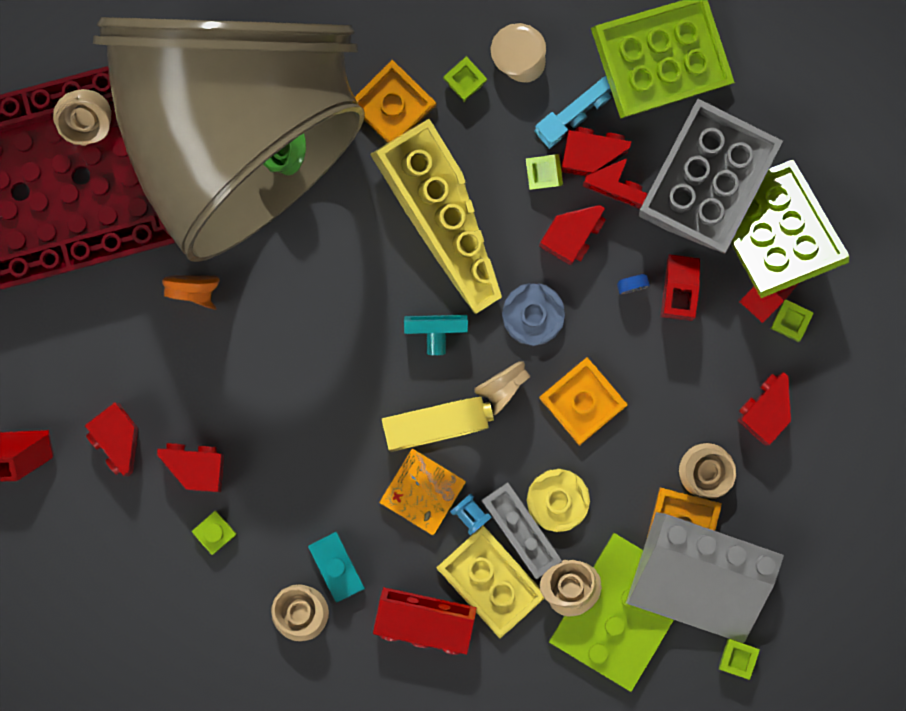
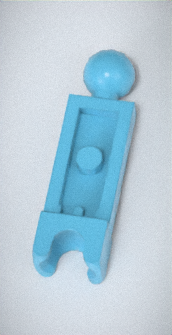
(554, 128)

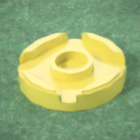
(558, 500)

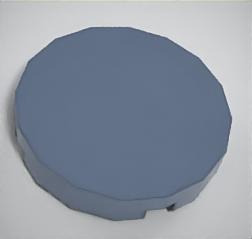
(533, 314)

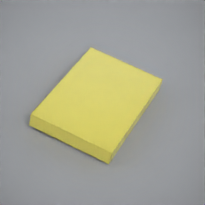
(491, 581)

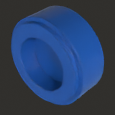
(633, 284)

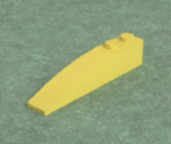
(439, 207)

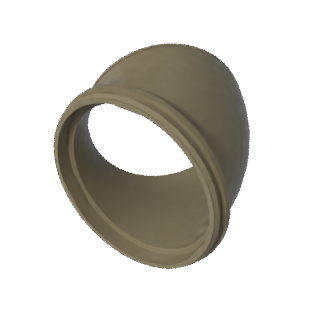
(215, 103)

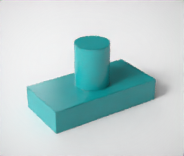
(436, 328)
(336, 567)

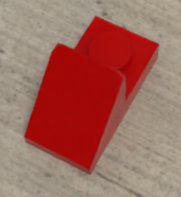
(606, 183)

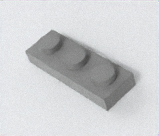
(521, 530)

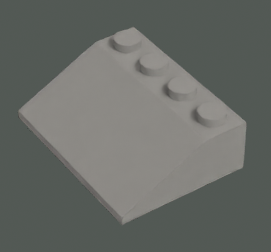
(710, 177)
(703, 577)

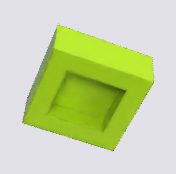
(465, 79)
(544, 172)
(792, 320)
(214, 532)
(738, 659)

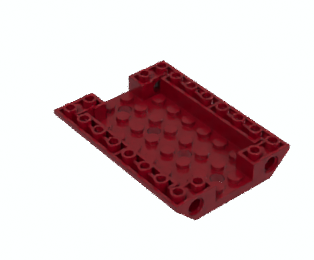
(60, 221)

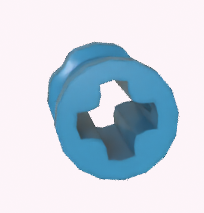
(470, 514)

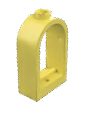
(436, 423)

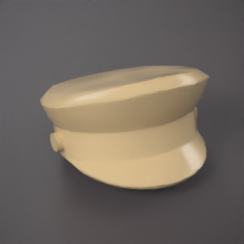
(519, 52)
(82, 117)
(503, 385)
(707, 471)
(571, 587)
(299, 612)

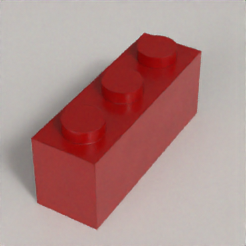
(424, 621)

